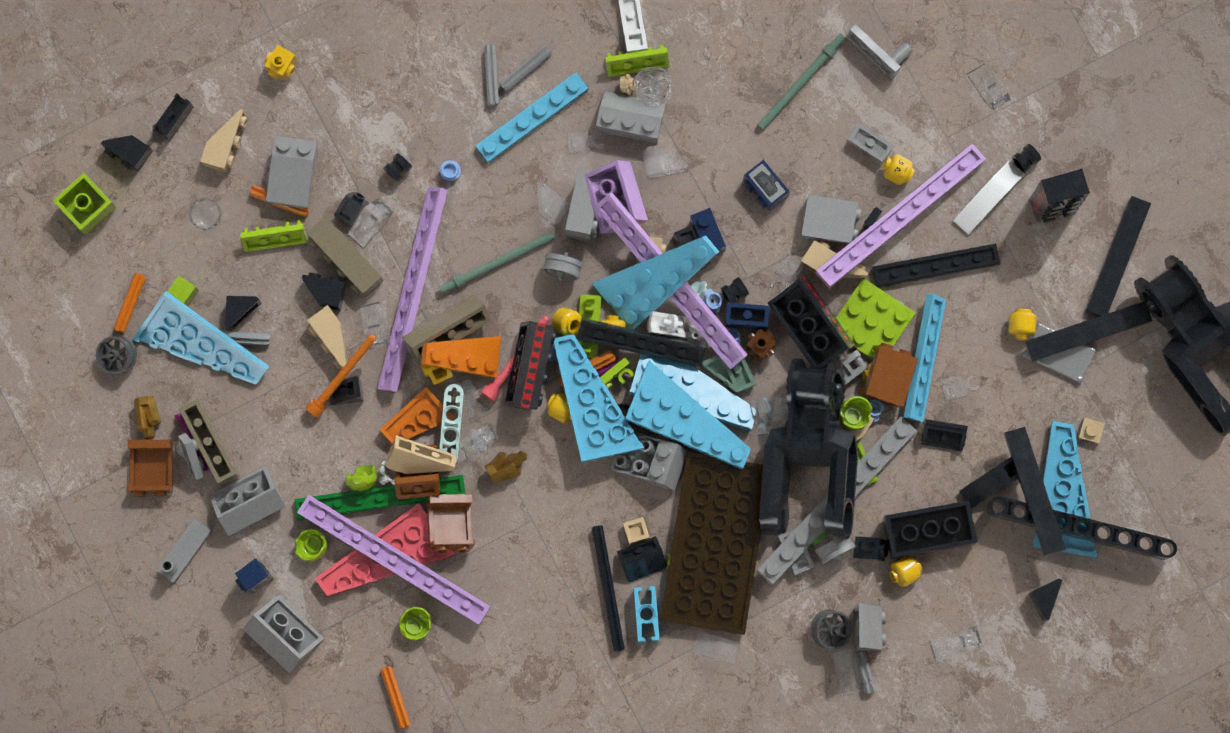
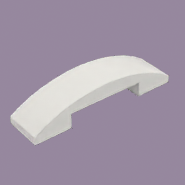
(633, 25)
(988, 197)

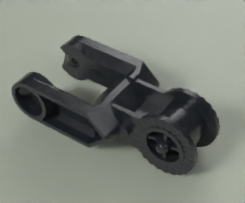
(1196, 335)
(814, 440)

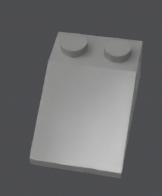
(292, 172)
(581, 216)
(868, 627)

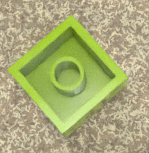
(84, 203)

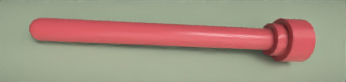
(492, 390)

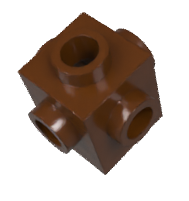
(758, 352)

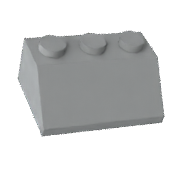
(629, 118)
(246, 501)
(283, 633)

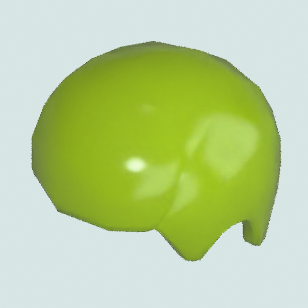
(855, 413)
(363, 478)
(311, 545)
(415, 623)

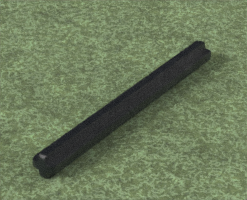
(608, 588)

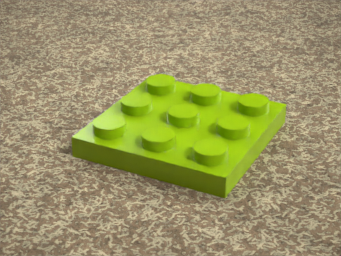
(873, 318)

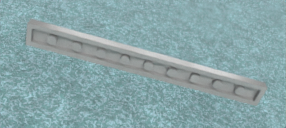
(813, 524)

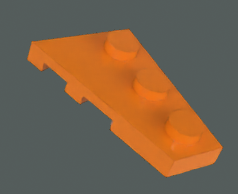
(416, 417)

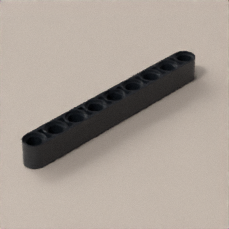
(1091, 529)

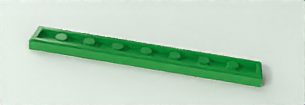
(379, 497)

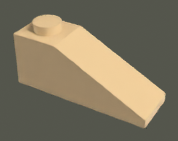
(415, 457)

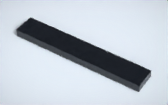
(1118, 256)
(936, 265)
(1088, 331)
(641, 342)
(1034, 491)

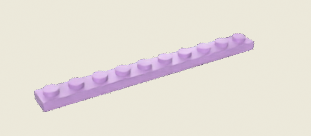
(900, 216)
(412, 288)
(685, 297)
(394, 559)

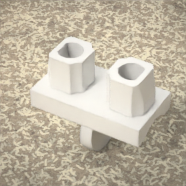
(666, 324)

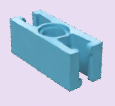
(654, 620)

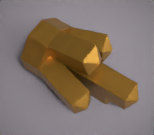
(146, 415)
(505, 467)

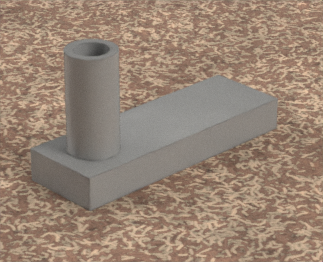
(886, 63)
(184, 550)

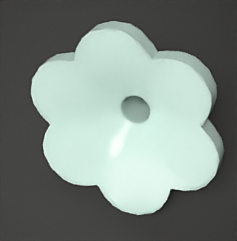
(699, 288)

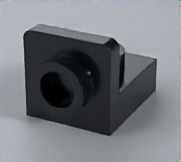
(351, 208)
(870, 548)

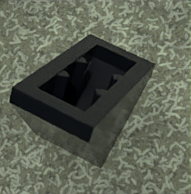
(239, 308)
(348, 392)
(1045, 598)

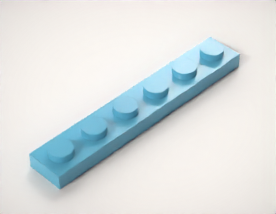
(532, 117)
(926, 354)

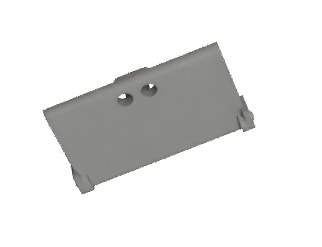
(1068, 363)

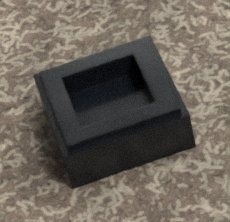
(872, 218)

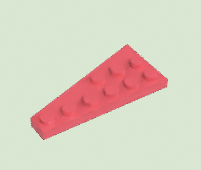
(405, 533)

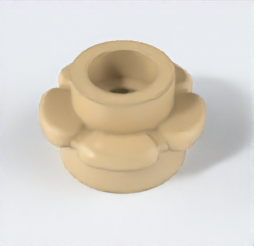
(627, 84)

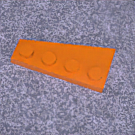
(468, 356)

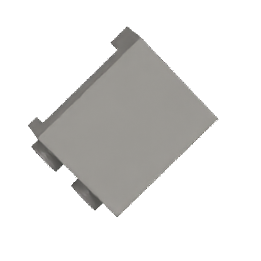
(830, 219)

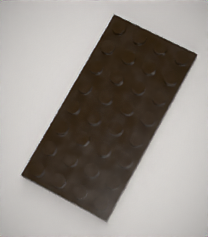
(714, 545)

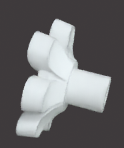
(691, 336)
(388, 474)

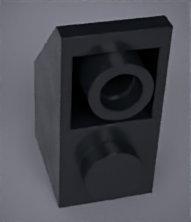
(129, 150)
(326, 291)

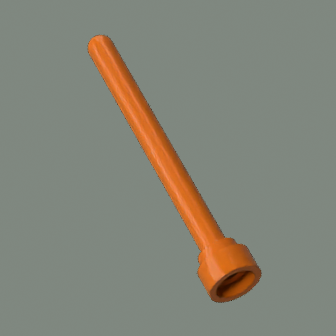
(316, 406)

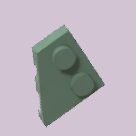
(737, 378)

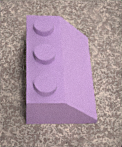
(619, 180)

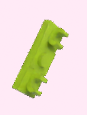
(636, 61)
(273, 237)
(590, 309)
(617, 370)

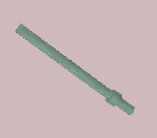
(827, 52)
(460, 280)

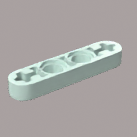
(451, 425)

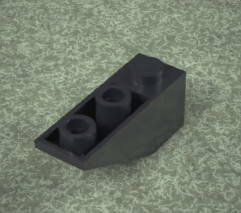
(990, 483)

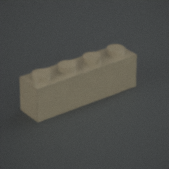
(344, 256)
(448, 326)
(209, 442)

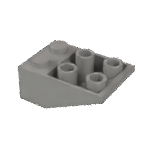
(656, 464)

